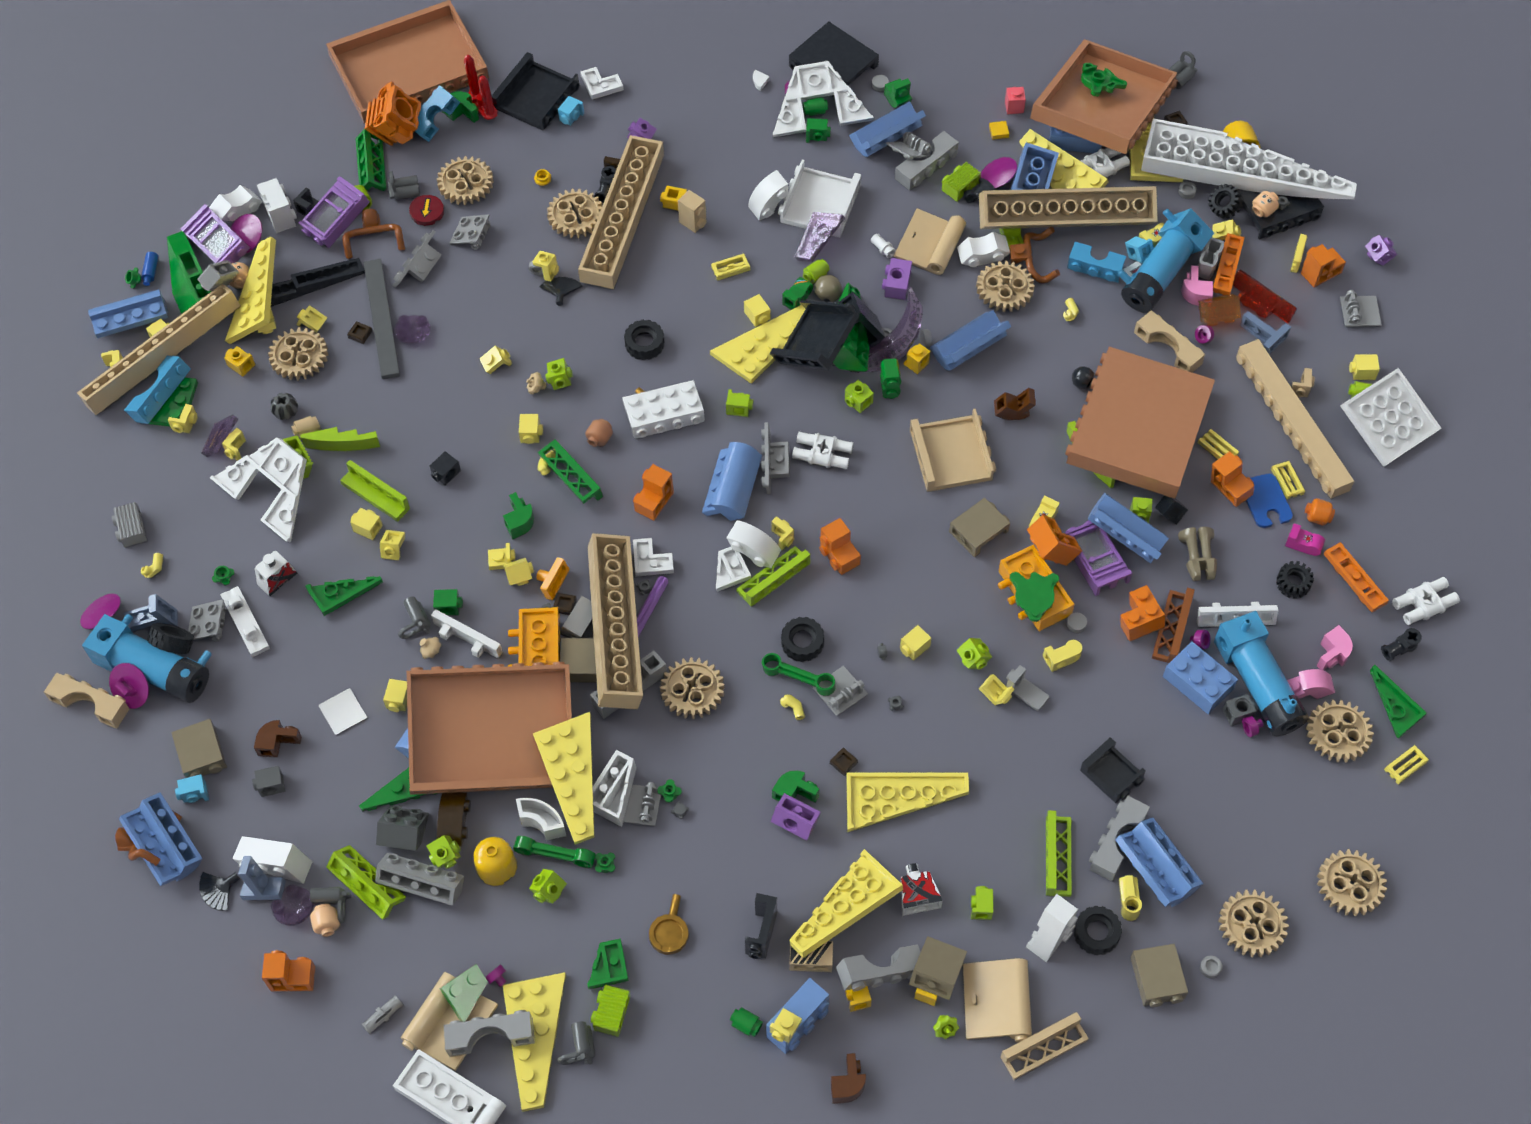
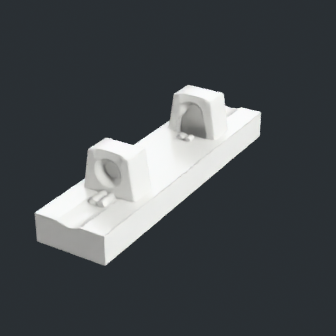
(1211, 615)
(245, 621)
(451, 626)

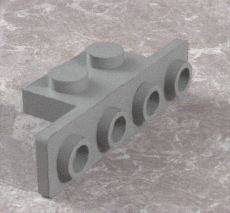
(422, 261)
(776, 459)

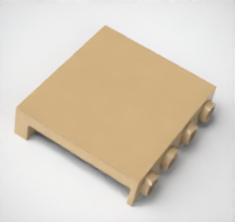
(952, 452)

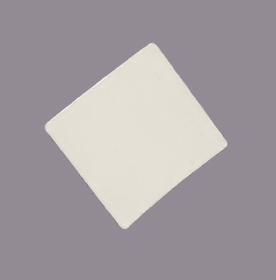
(342, 711)

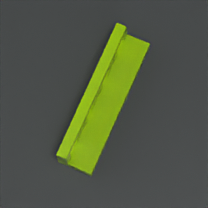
(375, 491)
(776, 578)
(1051, 852)
(361, 882)

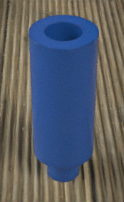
(149, 268)

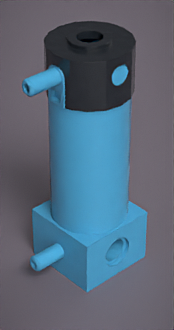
(1181, 237)
(115, 644)
(1245, 645)

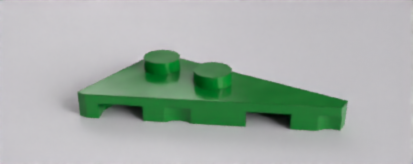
(336, 594)
(1400, 708)

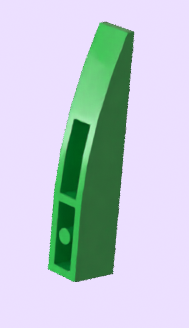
(184, 272)
(855, 350)

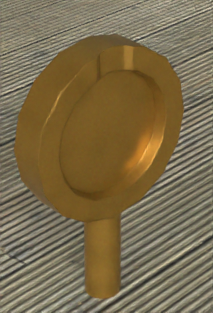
(669, 932)

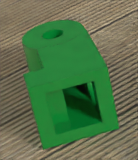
(799, 291)

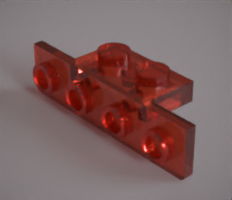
(1261, 298)

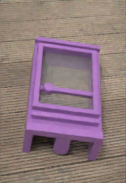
(334, 213)
(214, 236)
(1099, 557)

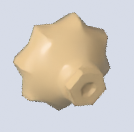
(535, 383)
(429, 647)

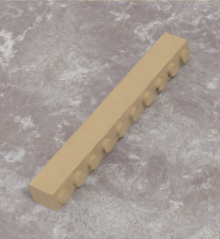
(151, 353)
(1294, 419)

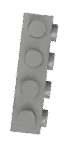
(419, 878)

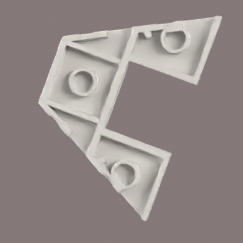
(813, 82)
(282, 467)

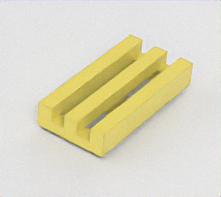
(1298, 253)
(731, 269)
(1219, 444)
(1288, 494)
(1395, 774)

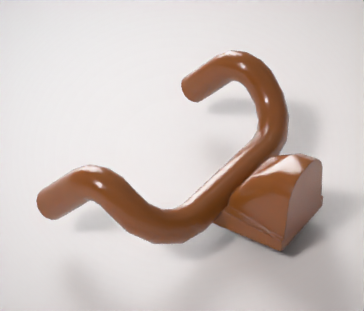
(371, 225)
(1022, 252)
(125, 843)

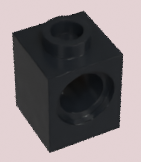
(444, 468)

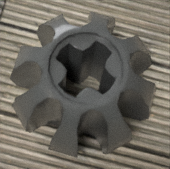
(284, 406)

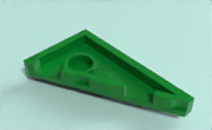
(393, 793)

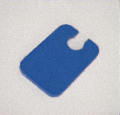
(1268, 497)

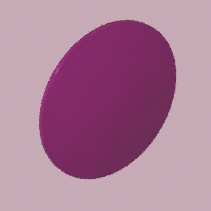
(999, 171)
(249, 229)
(94, 612)
(130, 684)

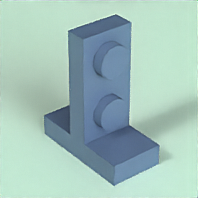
(1265, 332)
(156, 612)
(257, 884)

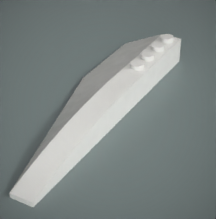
(1219, 160)

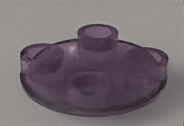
(412, 328)
(293, 906)

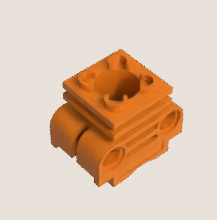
(393, 115)

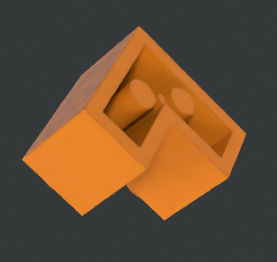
(1322, 265)
(1229, 479)
(655, 492)
(1052, 542)
(837, 546)
(1144, 617)
(286, 974)

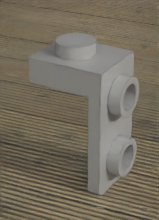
(1026, 690)

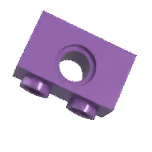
(897, 279)
(795, 816)

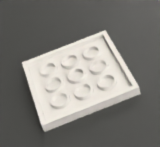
(1390, 417)

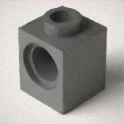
(1235, 716)
(269, 781)

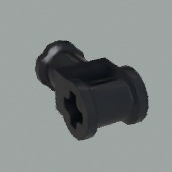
(605, 182)
(1404, 643)

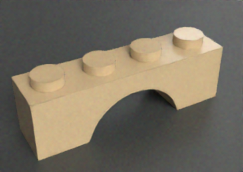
(1154, 329)
(66, 690)

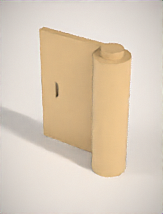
(933, 241)
(1001, 999)
(427, 1026)

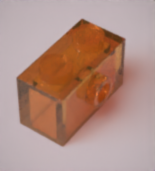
(1219, 309)

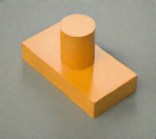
(553, 579)

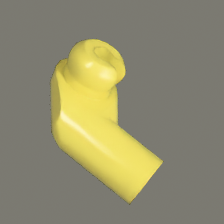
(1072, 310)
(542, 466)
(156, 567)
(795, 704)

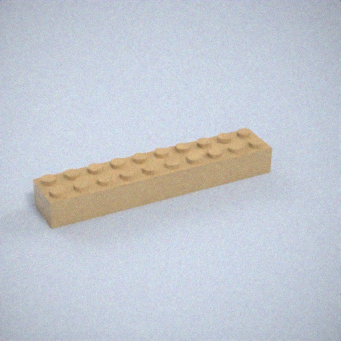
(1068, 207)
(621, 212)
(614, 622)

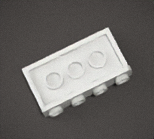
(664, 409)

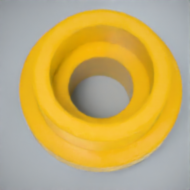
(542, 177)

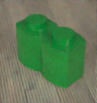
(890, 378)

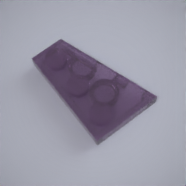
(817, 234)

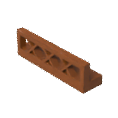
(1180, 625)

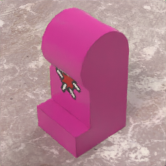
(1305, 541)

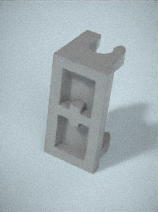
(578, 619)

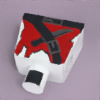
(273, 572)
(918, 891)

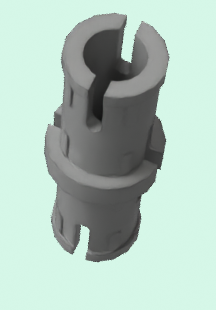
(382, 1014)

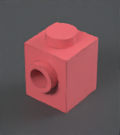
(1015, 100)

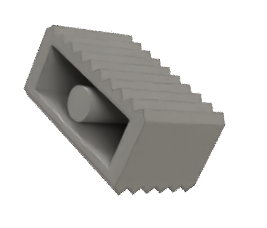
(217, 274)
(129, 524)

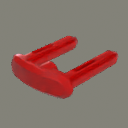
(479, 90)

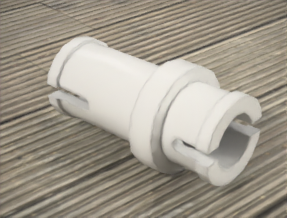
(884, 247)

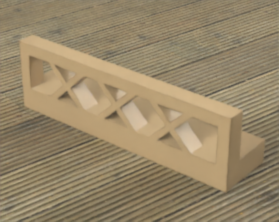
(1040, 1038)

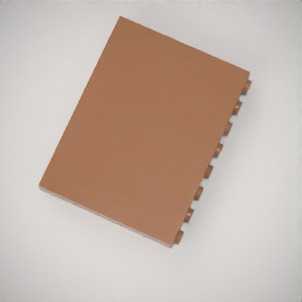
(411, 51)
(1111, 118)
(1140, 422)
(479, 723)

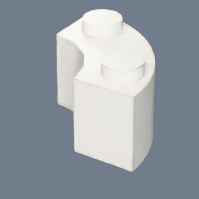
(768, 195)
(235, 204)
(983, 250)
(753, 544)
(540, 816)

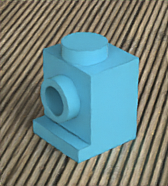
(570, 110)
(1139, 248)
(192, 789)

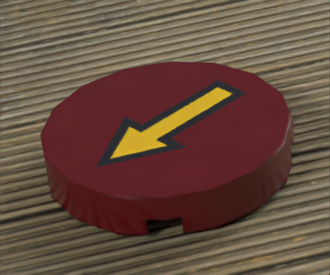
(426, 210)

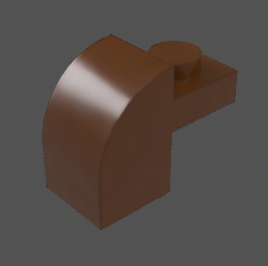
(1015, 407)
(272, 735)
(849, 1086)

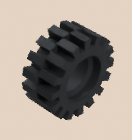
(1227, 190)
(1297, 570)

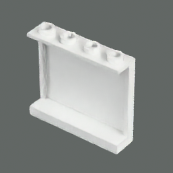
(818, 192)

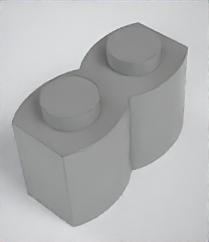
(1210, 258)

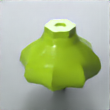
(946, 1026)

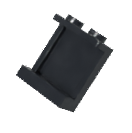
(867, 318)
(1112, 771)
(766, 907)

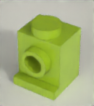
(738, 404)
(1142, 507)
(982, 903)

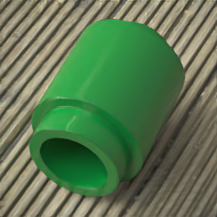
(815, 106)
(746, 1022)

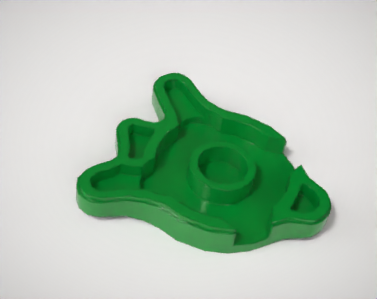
(1100, 80)
(1034, 594)

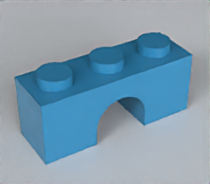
(438, 102)
(1082, 261)

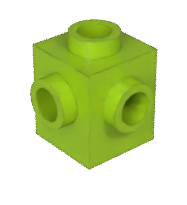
(558, 374)
(858, 396)
(974, 653)
(444, 852)
(547, 886)

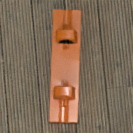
(1228, 264)
(1356, 577)

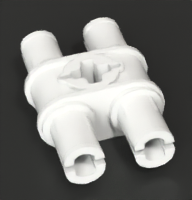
(1103, 165)
(825, 458)
(1426, 600)

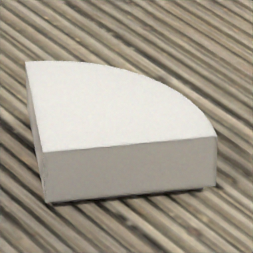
(760, 79)

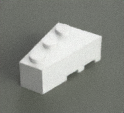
(277, 205)
(614, 788)
(275, 858)
(1054, 927)

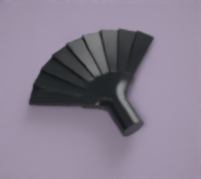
(560, 287)
(216, 890)

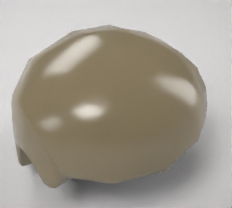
(828, 288)

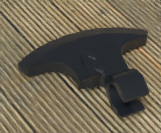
(984, 186)

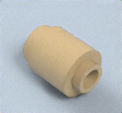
(305, 425)

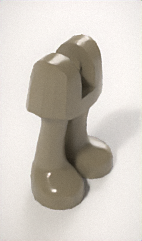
(1195, 564)

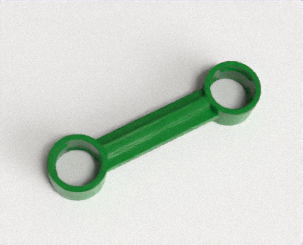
(798, 674)
(580, 857)

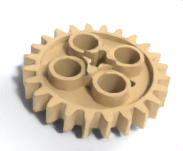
(456, 188)
(564, 218)
(1007, 282)
(298, 348)
(676, 681)
(1339, 731)
(1344, 897)
(1237, 929)

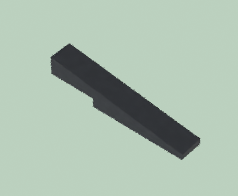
(315, 279)

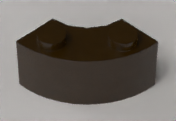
(452, 816)

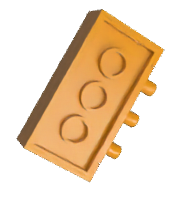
(1025, 563)
(537, 636)

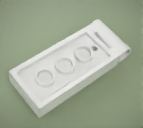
(446, 1093)

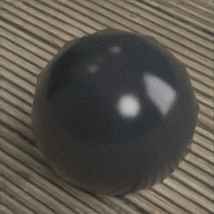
(1082, 377)

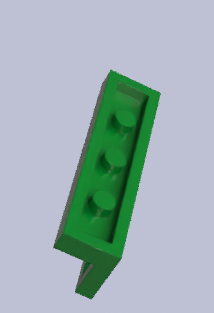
(366, 158)
(573, 468)

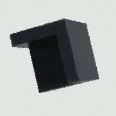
(305, 202)
(1171, 509)

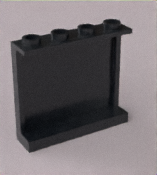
(842, 51)
(533, 92)
(1295, 214)
(817, 335)

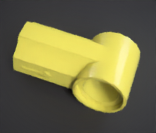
(1130, 897)

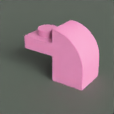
(1194, 289)
(1338, 648)
(1312, 682)

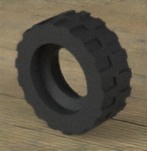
(644, 327)
(170, 638)
(799, 653)
(1097, 946)

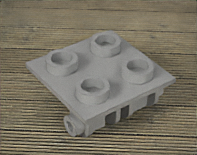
(911, 146)
(471, 230)
(1360, 310)
(207, 620)
(847, 691)
(643, 805)

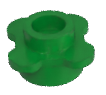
(133, 277)
(221, 570)
(669, 796)
(605, 868)

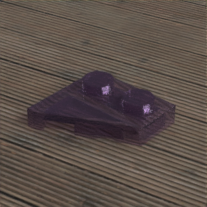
(218, 434)

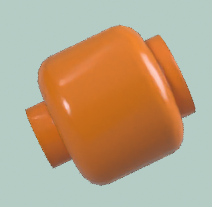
(1319, 512)

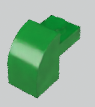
(898, 92)
(465, 107)
(521, 519)
(793, 784)

